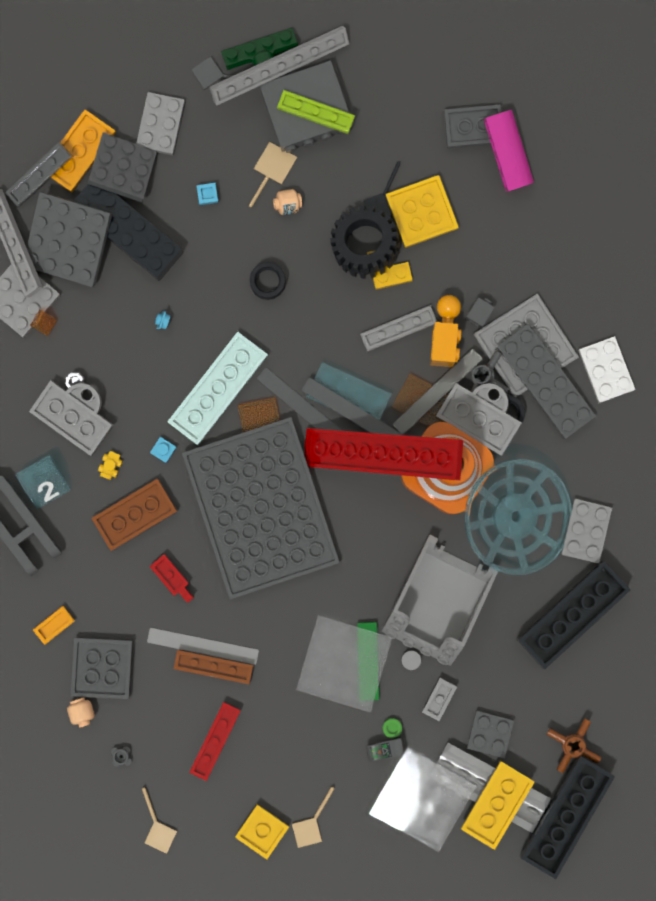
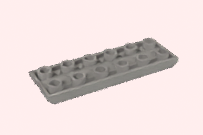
(480, 773)

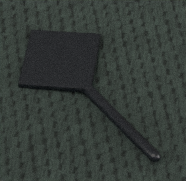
(380, 200)

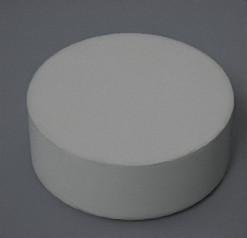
(411, 660)

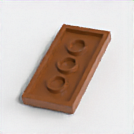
(134, 514)

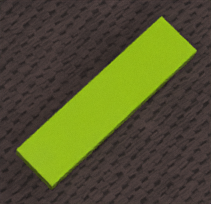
(315, 112)

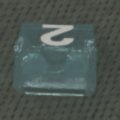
(43, 481)

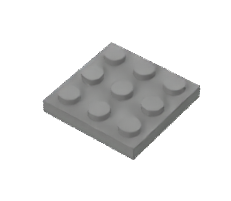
(20, 310)

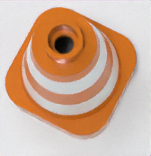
(452, 495)

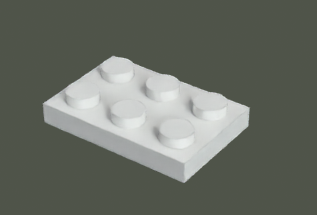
(606, 369)

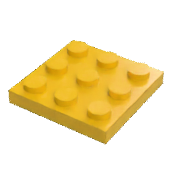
(421, 211)

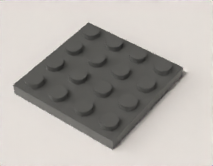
(68, 238)

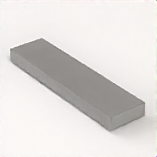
(398, 328)

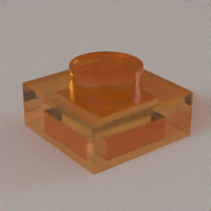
(43, 322)

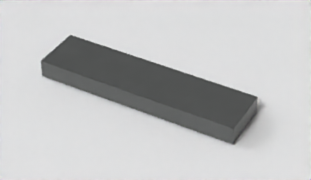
(39, 174)

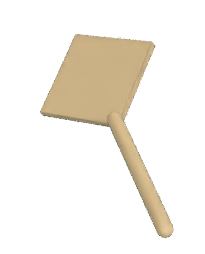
(307, 831)
(160, 834)

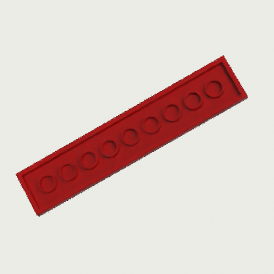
(384, 453)

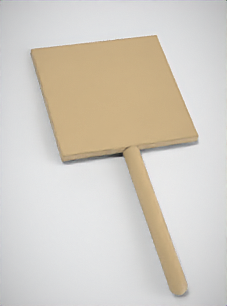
(273, 165)

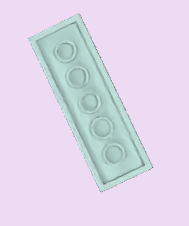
(217, 388)

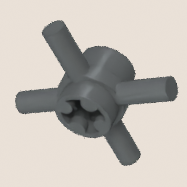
(489, 369)

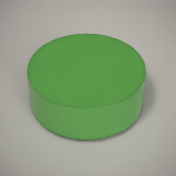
(392, 728)

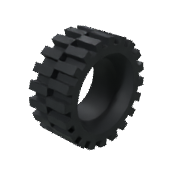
(365, 263)

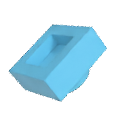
(207, 194)
(163, 450)

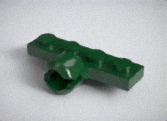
(259, 49)

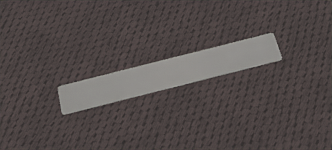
(203, 646)

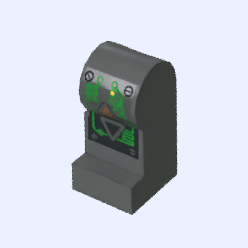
(385, 749)

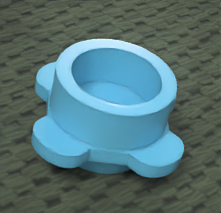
(162, 320)

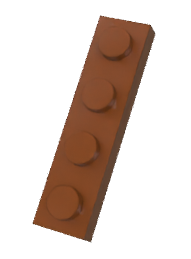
(213, 667)

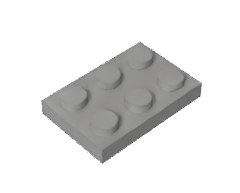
(160, 123)
(586, 531)

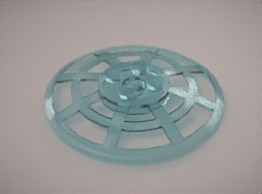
(527, 517)

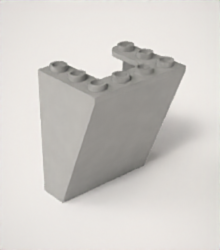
(439, 603)

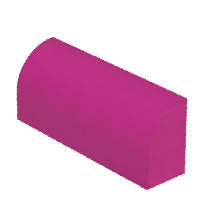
(508, 150)

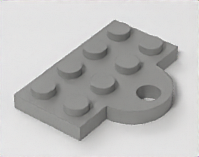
(73, 415)
(480, 416)

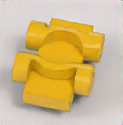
(111, 461)

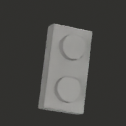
(439, 699)

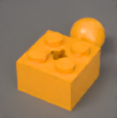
(446, 334)

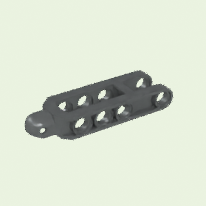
(35, 528)

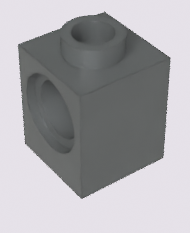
(480, 312)

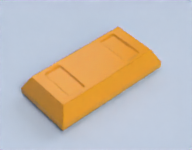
(53, 625)

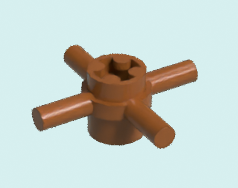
(581, 750)

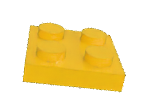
(262, 831)

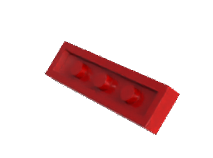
(215, 741)

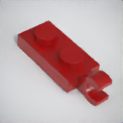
(171, 577)

